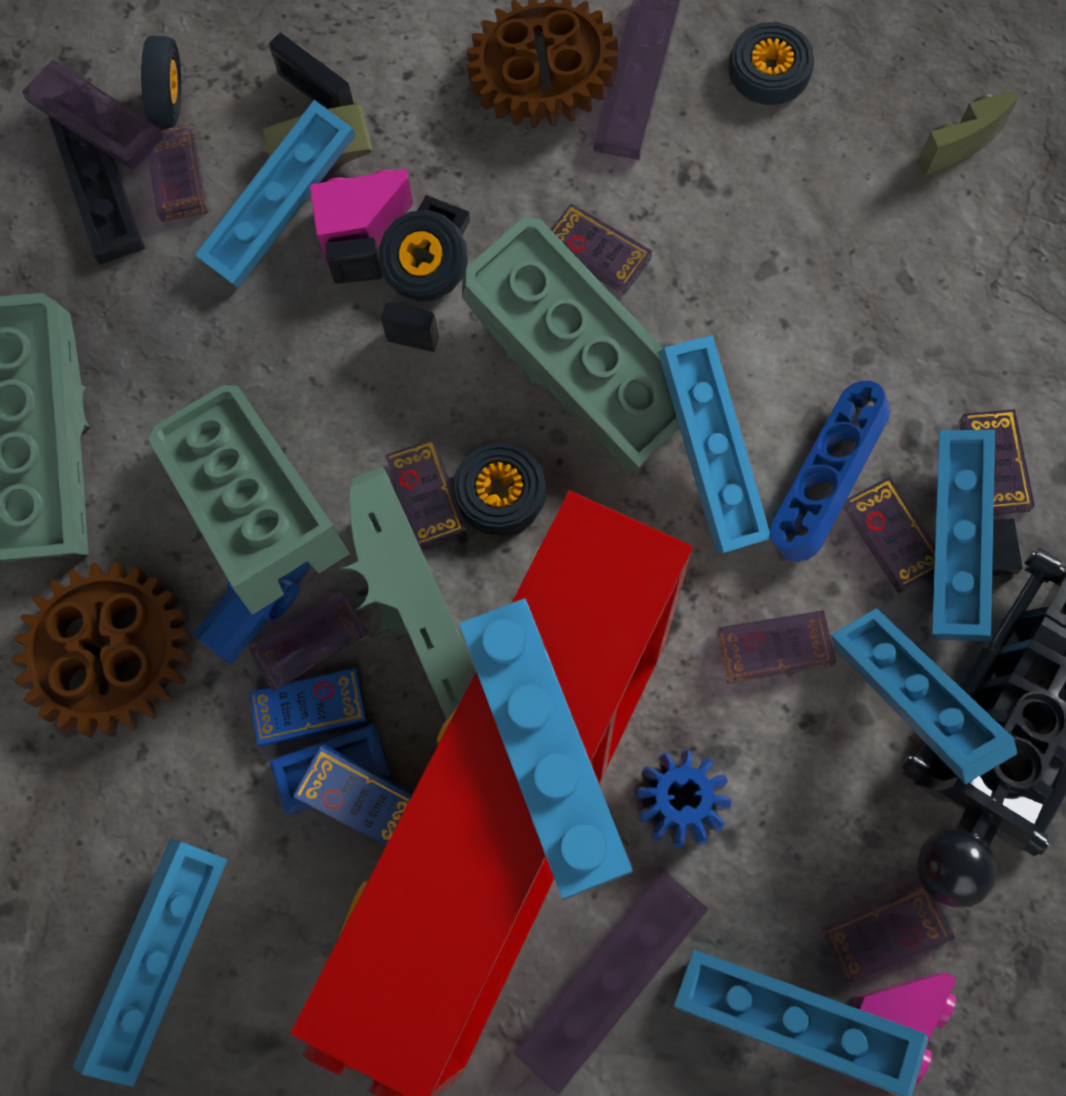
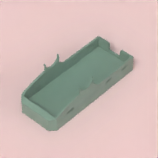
(573, 340)
(40, 432)
(244, 495)
(405, 586)

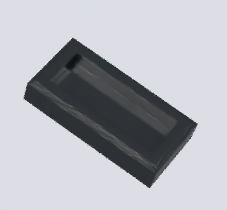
(309, 74)

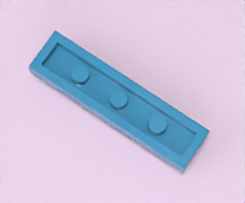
(276, 194)
(714, 444)
(964, 536)
(924, 696)
(545, 750)
(150, 964)
(803, 1023)

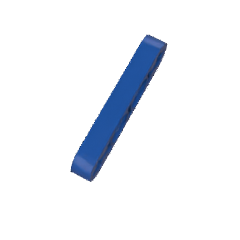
(838, 471)

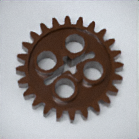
(578, 54)
(55, 658)

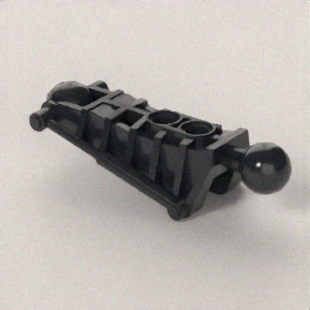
(958, 863)

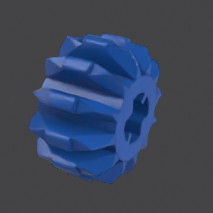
(688, 818)

